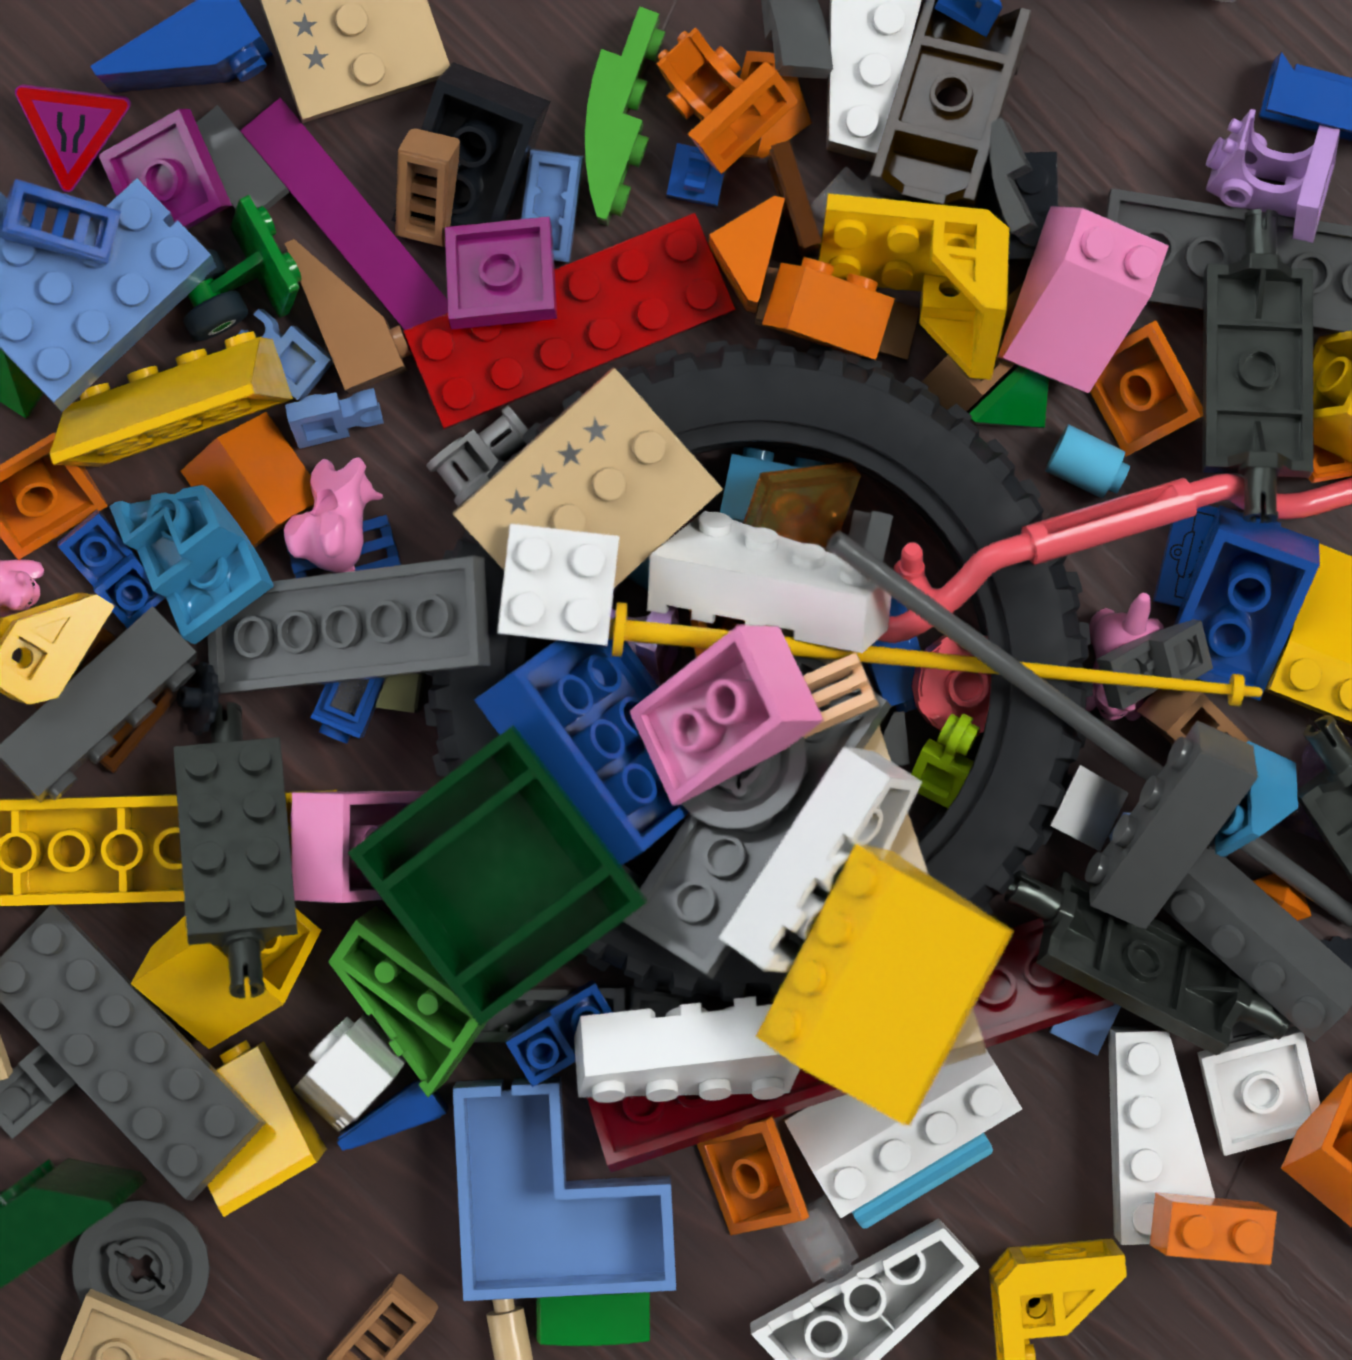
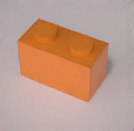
(829, 309)
(1213, 1228)

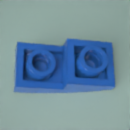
(110, 567)
(547, 1040)

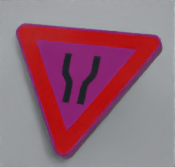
(70, 126)

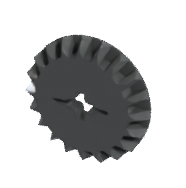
(758, 796)
(138, 1230)

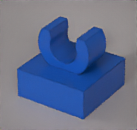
(694, 177)

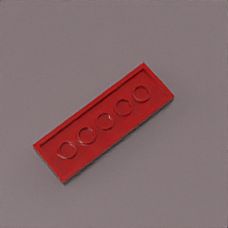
(604, 312)

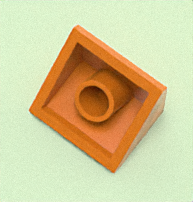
(745, 249)
(1145, 391)
(254, 477)
(42, 498)
(753, 1178)

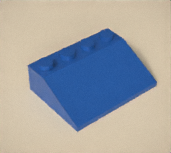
(577, 719)

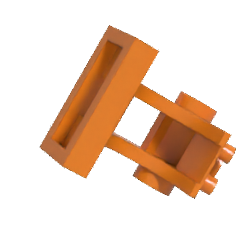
(705, 78)

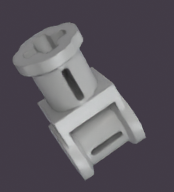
(477, 456)

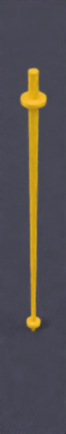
(678, 635)

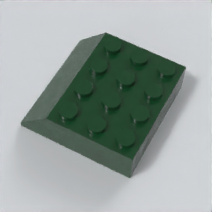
(497, 876)
(55, 1207)

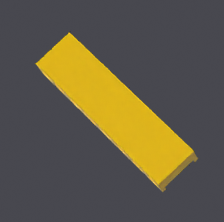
(93, 849)

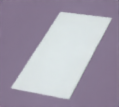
(1089, 808)

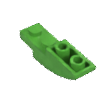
(611, 135)

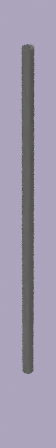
(1064, 708)

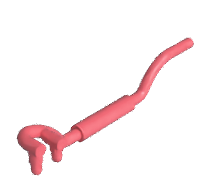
(1092, 528)

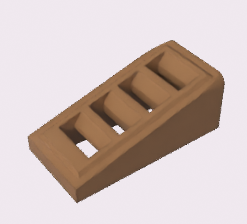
(432, 156)
(401, 1304)

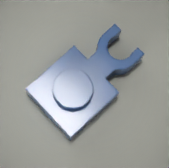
(300, 356)
(327, 418)

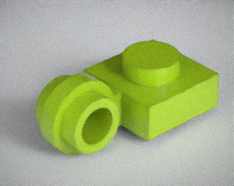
(943, 768)

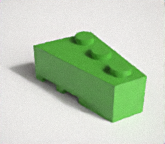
(406, 997)

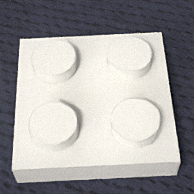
(558, 584)
(1259, 1090)

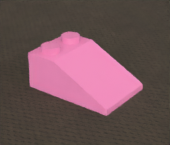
(1080, 296)
(726, 712)
(326, 830)

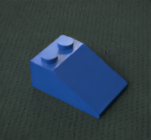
(193, 47)
(1248, 594)

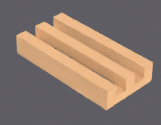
(832, 673)

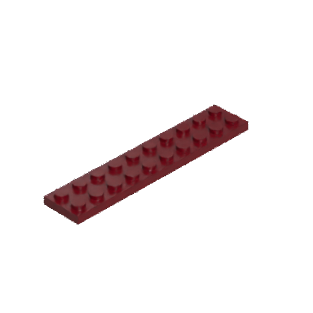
(1013, 1003)

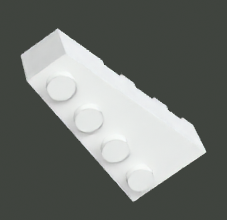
(868, 57)
(766, 581)
(855, 802)
(679, 1054)
(349, 1071)
(1151, 1130)
(872, 1304)

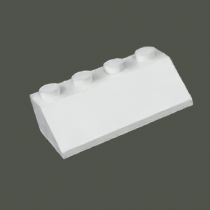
(866, 1153)

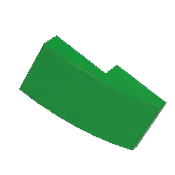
(593, 1319)

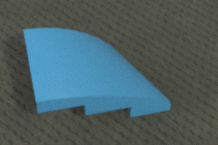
(194, 557)

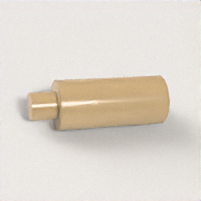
(509, 1331)

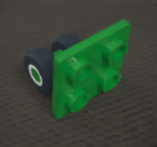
(213, 301)

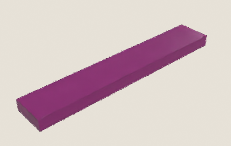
(345, 216)

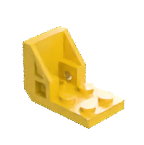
(929, 252)
(51, 645)
(1064, 1277)

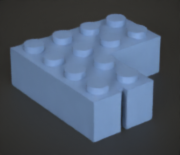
(75, 316)
(532, 1229)

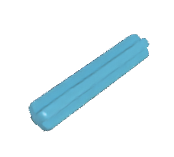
(923, 1181)

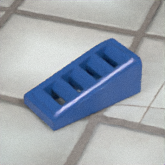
(33, 236)
(398, 1113)

